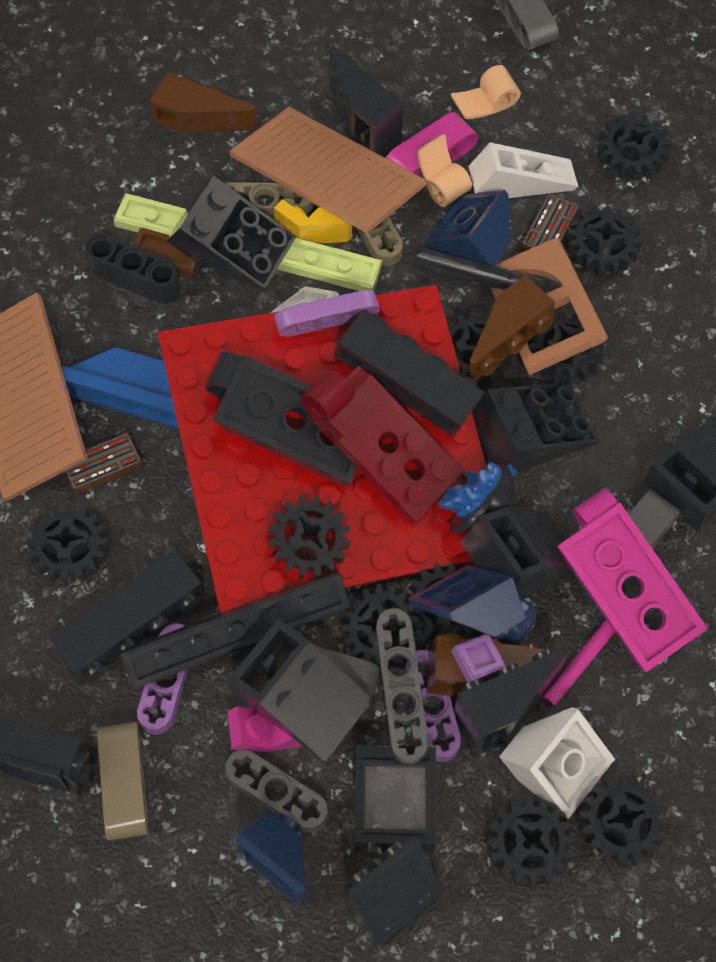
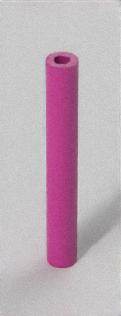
(578, 664)

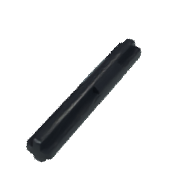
(469, 269)

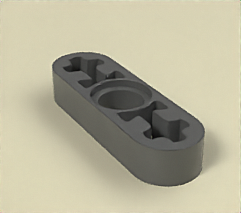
(246, 783)

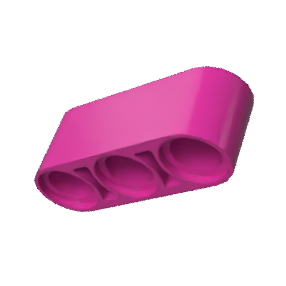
(459, 140)

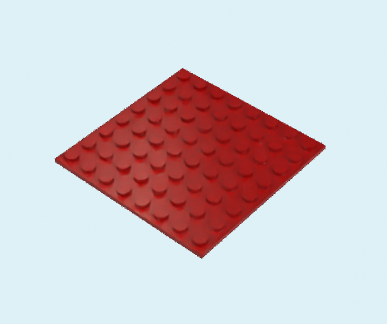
(244, 484)

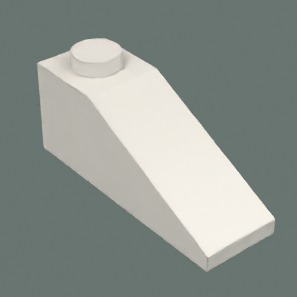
(520, 172)

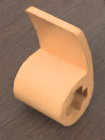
(495, 94)
(443, 178)

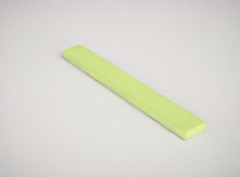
(302, 258)

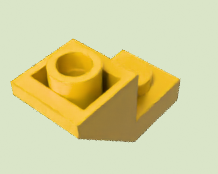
(319, 228)

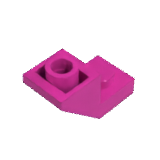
(255, 733)

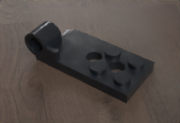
(256, 409)

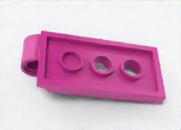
(608, 553)

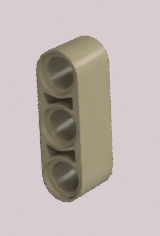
(122, 781)

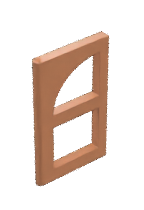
(552, 262)

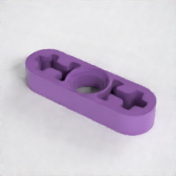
(325, 313)
(168, 708)
(450, 729)

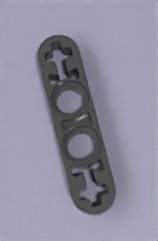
(401, 685)

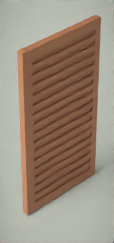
(328, 169)
(35, 407)

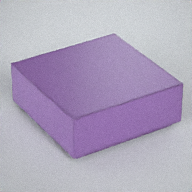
(478, 658)

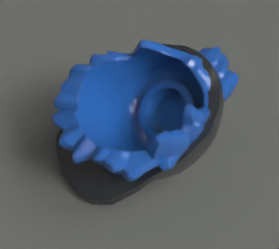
(481, 495)

